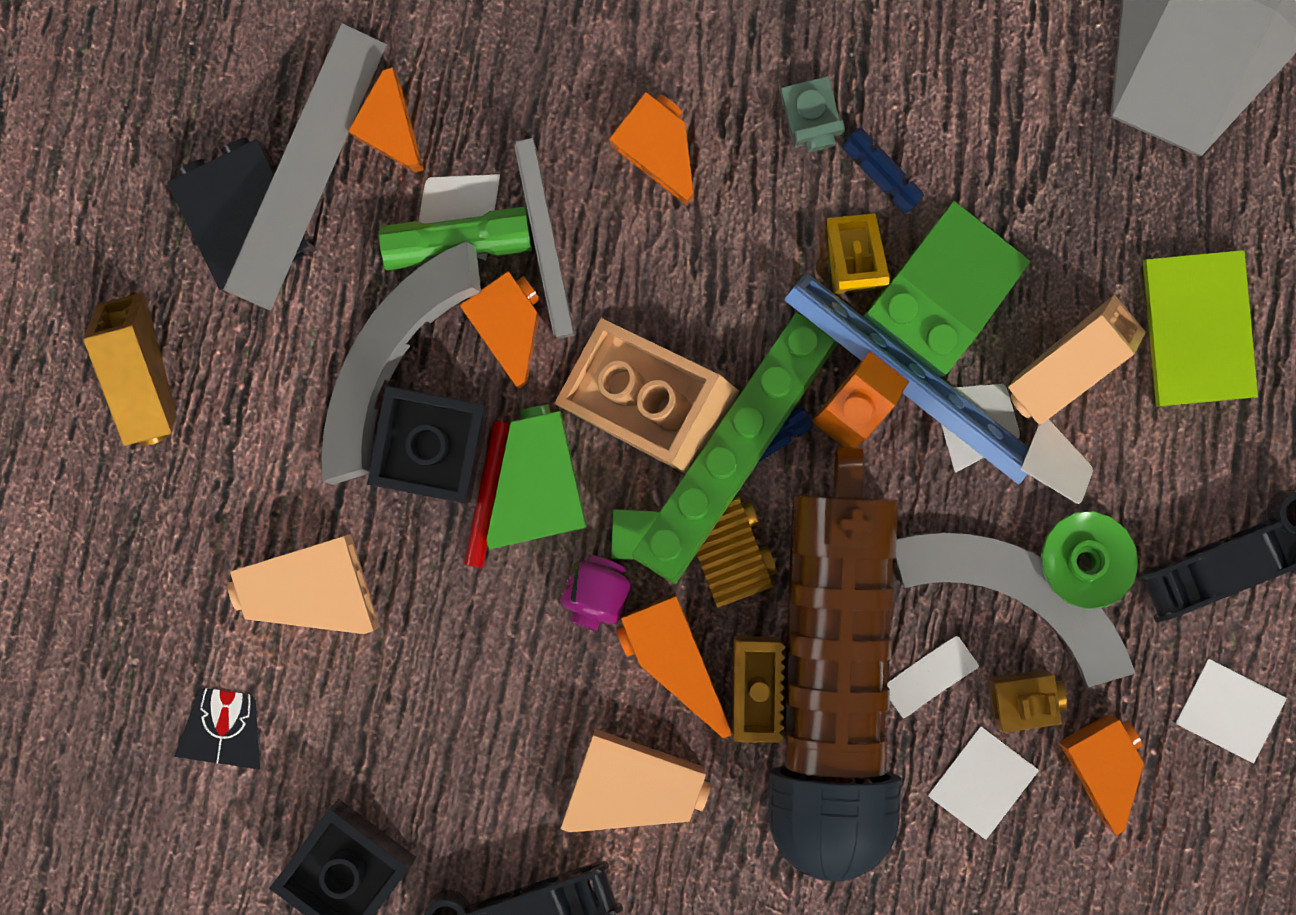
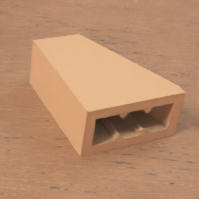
(1077, 361)
(307, 589)
(633, 787)

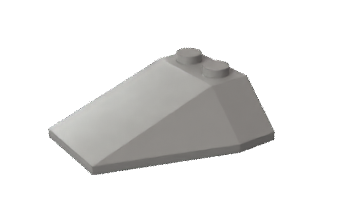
(1197, 64)

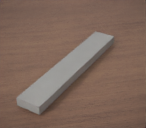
(305, 167)

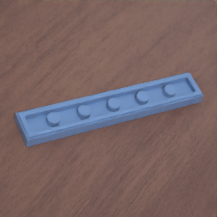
(924, 385)

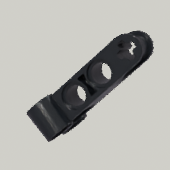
(1225, 565)
(558, 895)

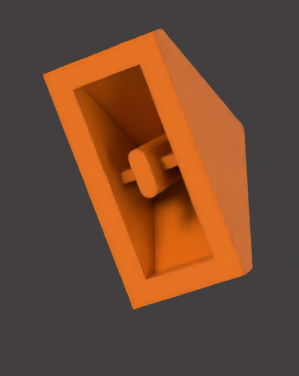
(386, 123)

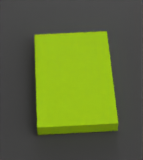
(1200, 328)

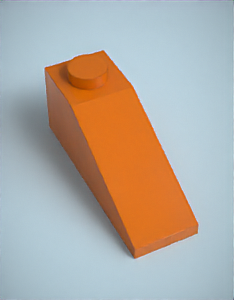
(670, 654)

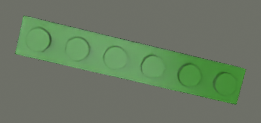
(734, 449)

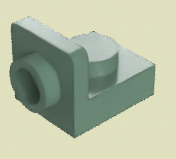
(812, 114)

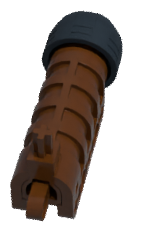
(834, 800)

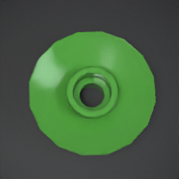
(1111, 558)

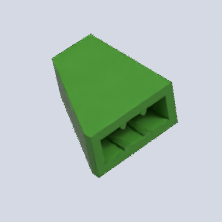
(536, 482)

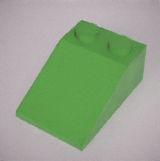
(947, 289)

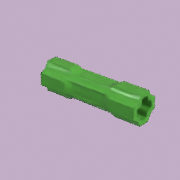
(417, 243)

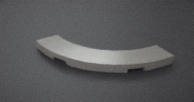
(378, 351)
(1020, 575)

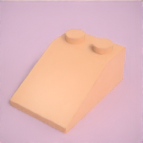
(646, 395)

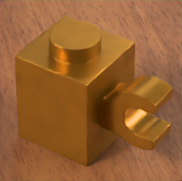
(1027, 700)

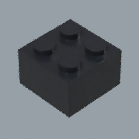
(427, 445)
(343, 867)

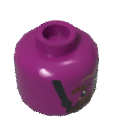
(595, 592)

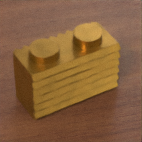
(732, 557)
(758, 689)

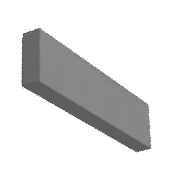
(544, 238)

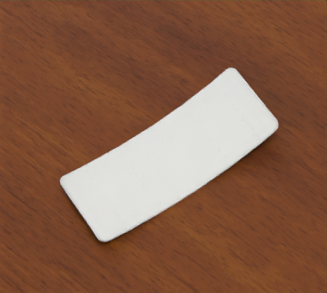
(931, 676)

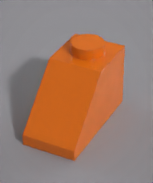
(657, 144)
(507, 323)
(861, 402)
(1107, 767)

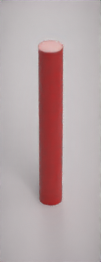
(487, 492)

